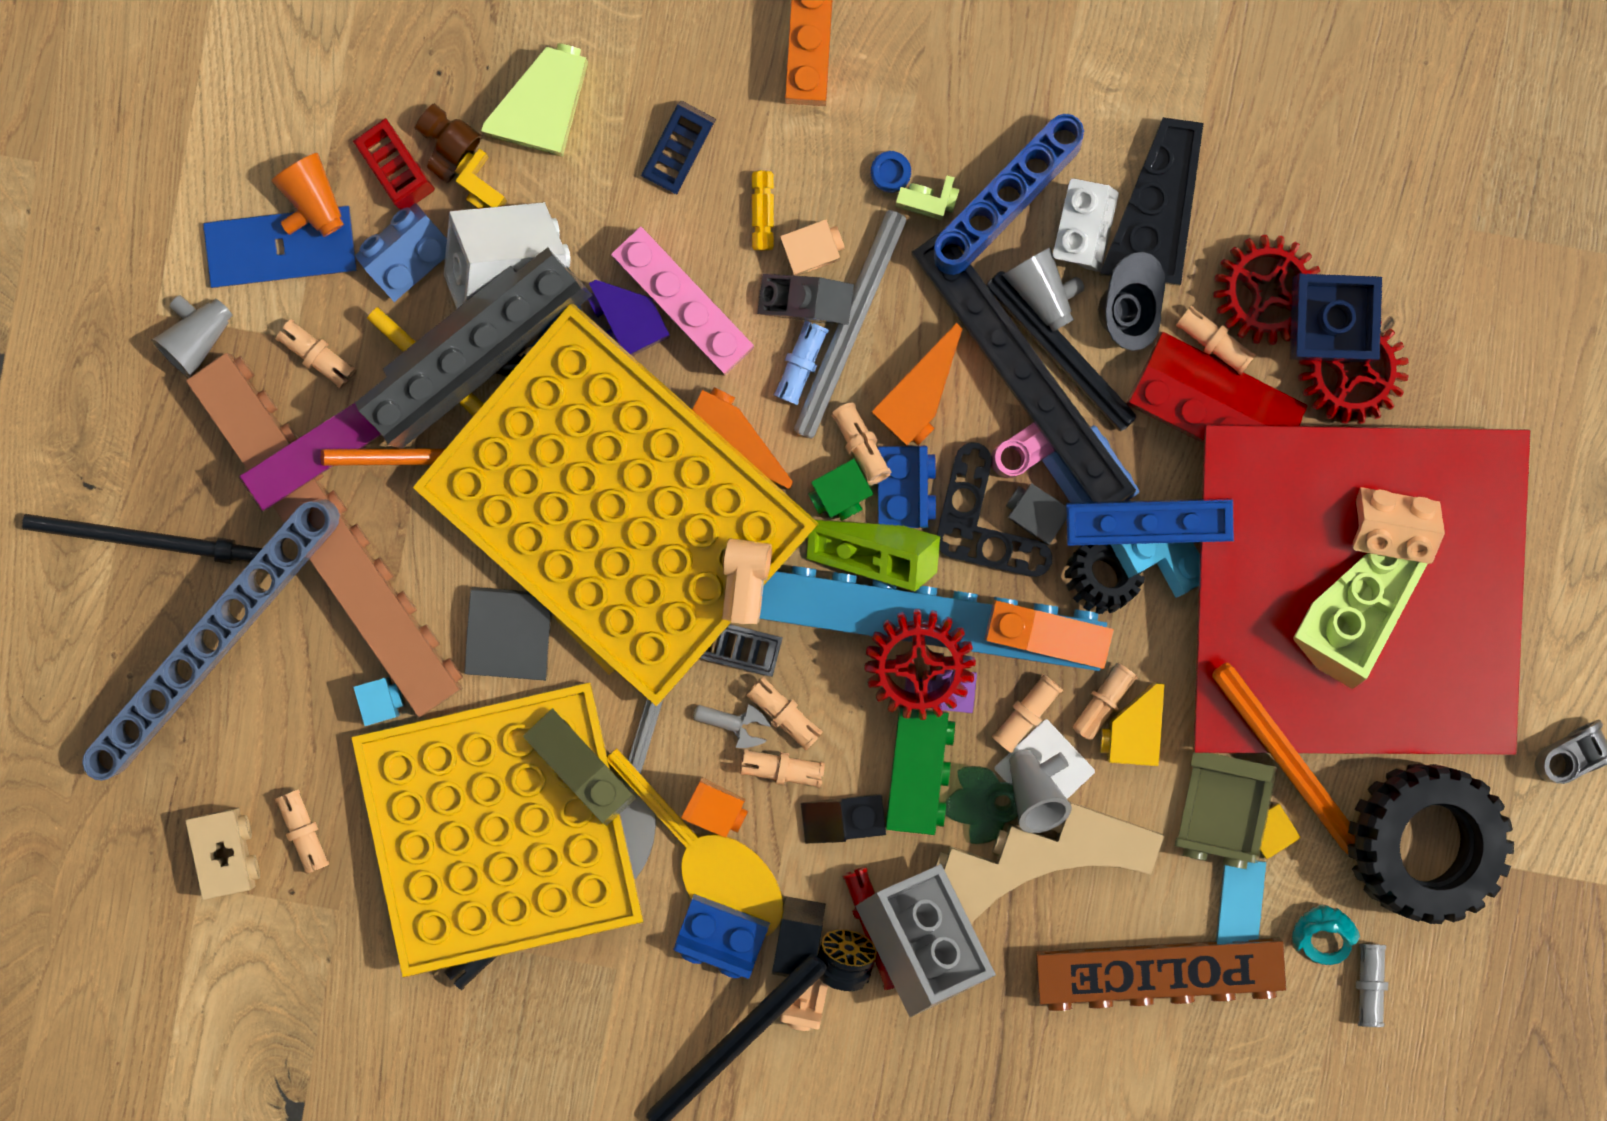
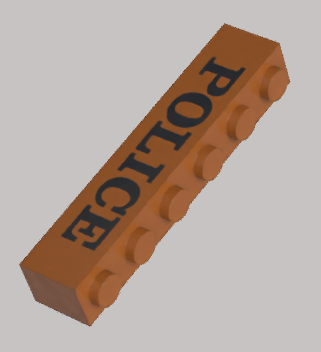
(1160, 972)

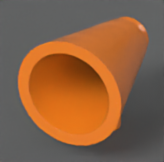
(311, 194)

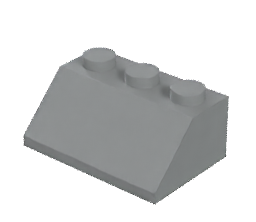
(925, 940)

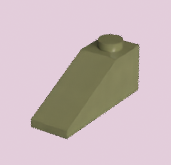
(579, 767)

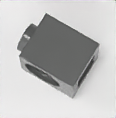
(1037, 512)

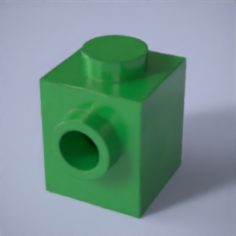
(840, 491)

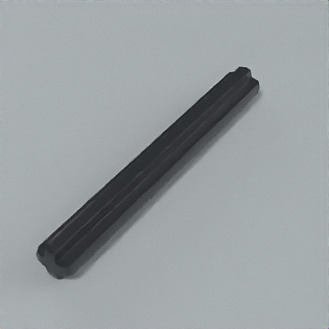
(1063, 355)

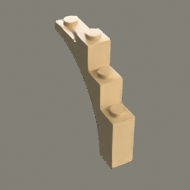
(1081, 841)

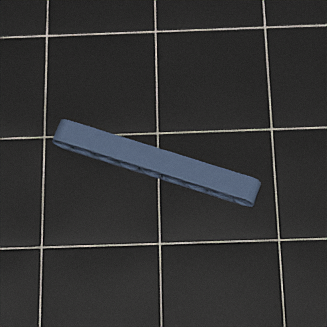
(196, 653)

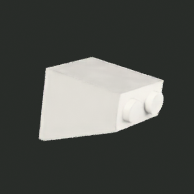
(491, 240)

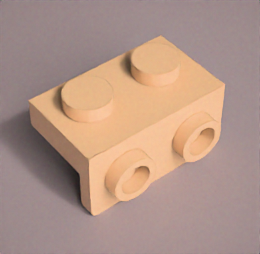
(1398, 525)

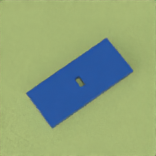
(247, 250)

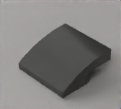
(507, 634)

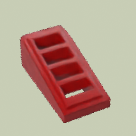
(412, 192)

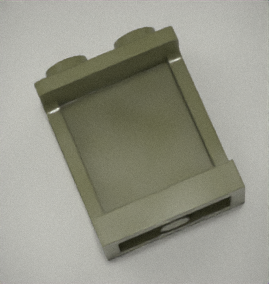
(1226, 809)

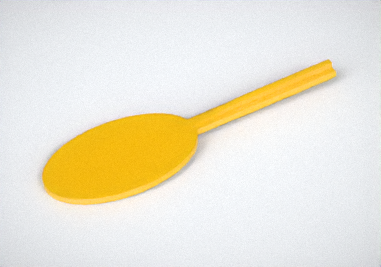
(712, 864)

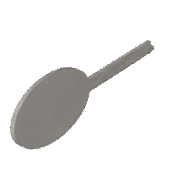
(638, 818)

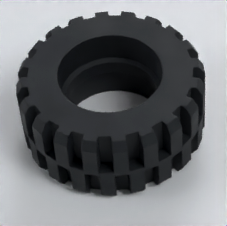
(1480, 851)

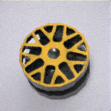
(846, 963)

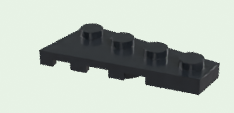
(1161, 201)

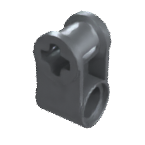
(1582, 750)

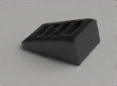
(742, 632)

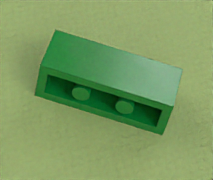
(919, 773)

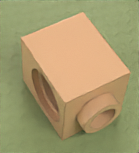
(812, 247)

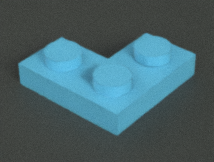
(1176, 561)

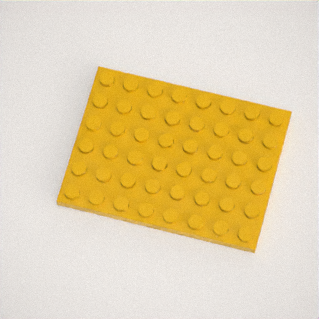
(610, 502)

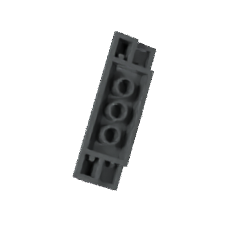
(470, 347)

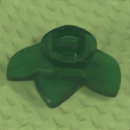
(977, 806)

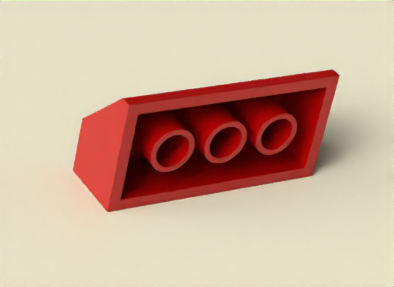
(1197, 390)

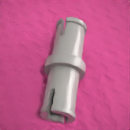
(1372, 985)

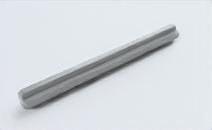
(846, 334)

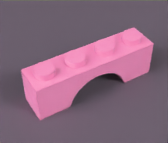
(682, 300)

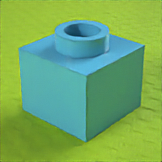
(378, 700)

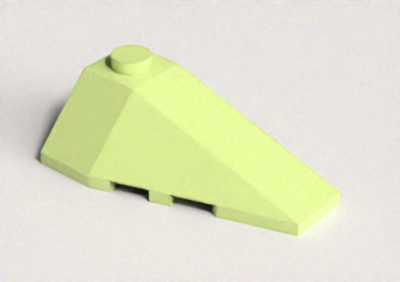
(1356, 616)

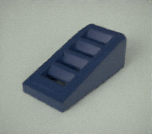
(694, 115)

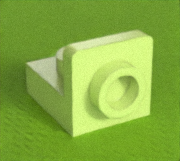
(920, 199)

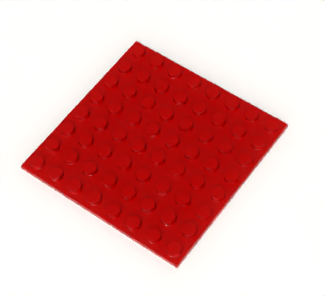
(1456, 650)

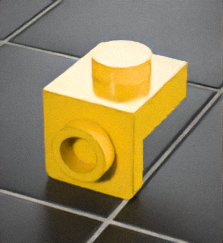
(480, 193)

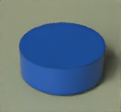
(890, 171)

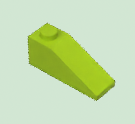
(876, 551)

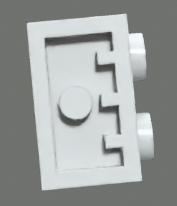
(1085, 224)

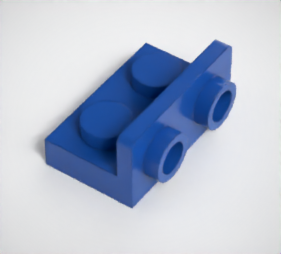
(904, 494)
(721, 937)

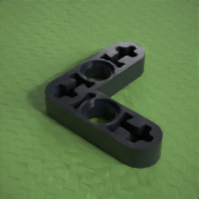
(968, 521)

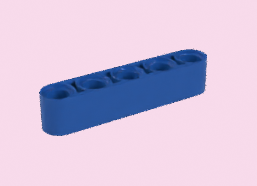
(1014, 175)

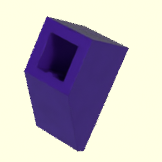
(631, 316)

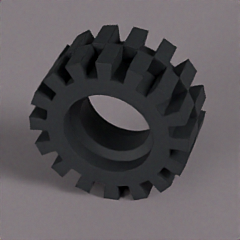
(1090, 589)

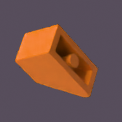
(715, 809)

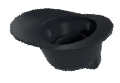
(1133, 301)

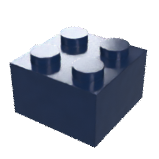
(1336, 318)

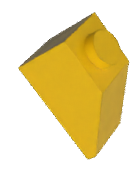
(1136, 730)

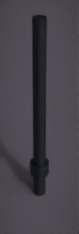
(222, 550)

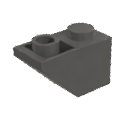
(805, 298)

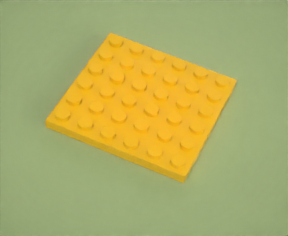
(486, 839)

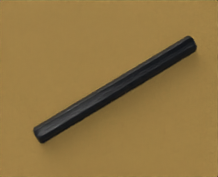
(738, 1039)

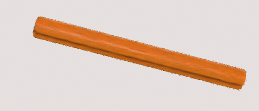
(1284, 754)

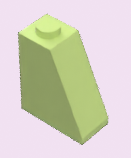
(542, 102)

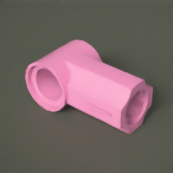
(1031, 447)

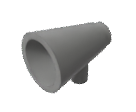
(1042, 288)
(193, 337)
(1037, 797)

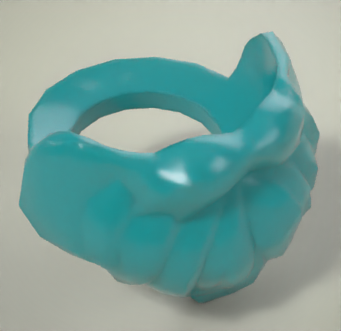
(1329, 920)

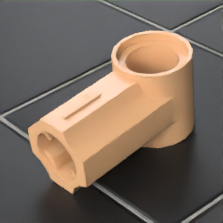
(746, 569)

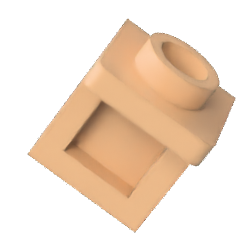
(807, 1009)

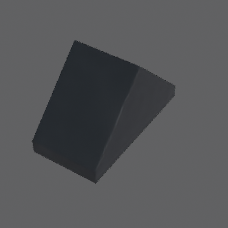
(798, 934)

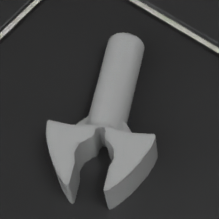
(733, 723)

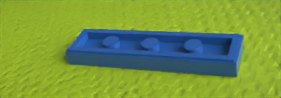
(1150, 522)

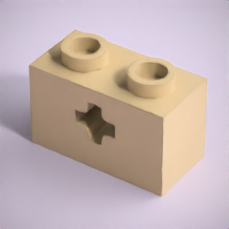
(213, 873)

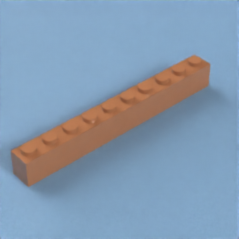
(342, 559)

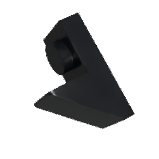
(843, 819)

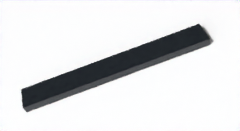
(1026, 377)

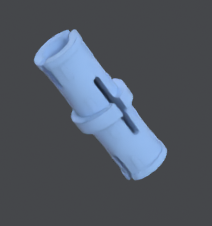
(801, 362)

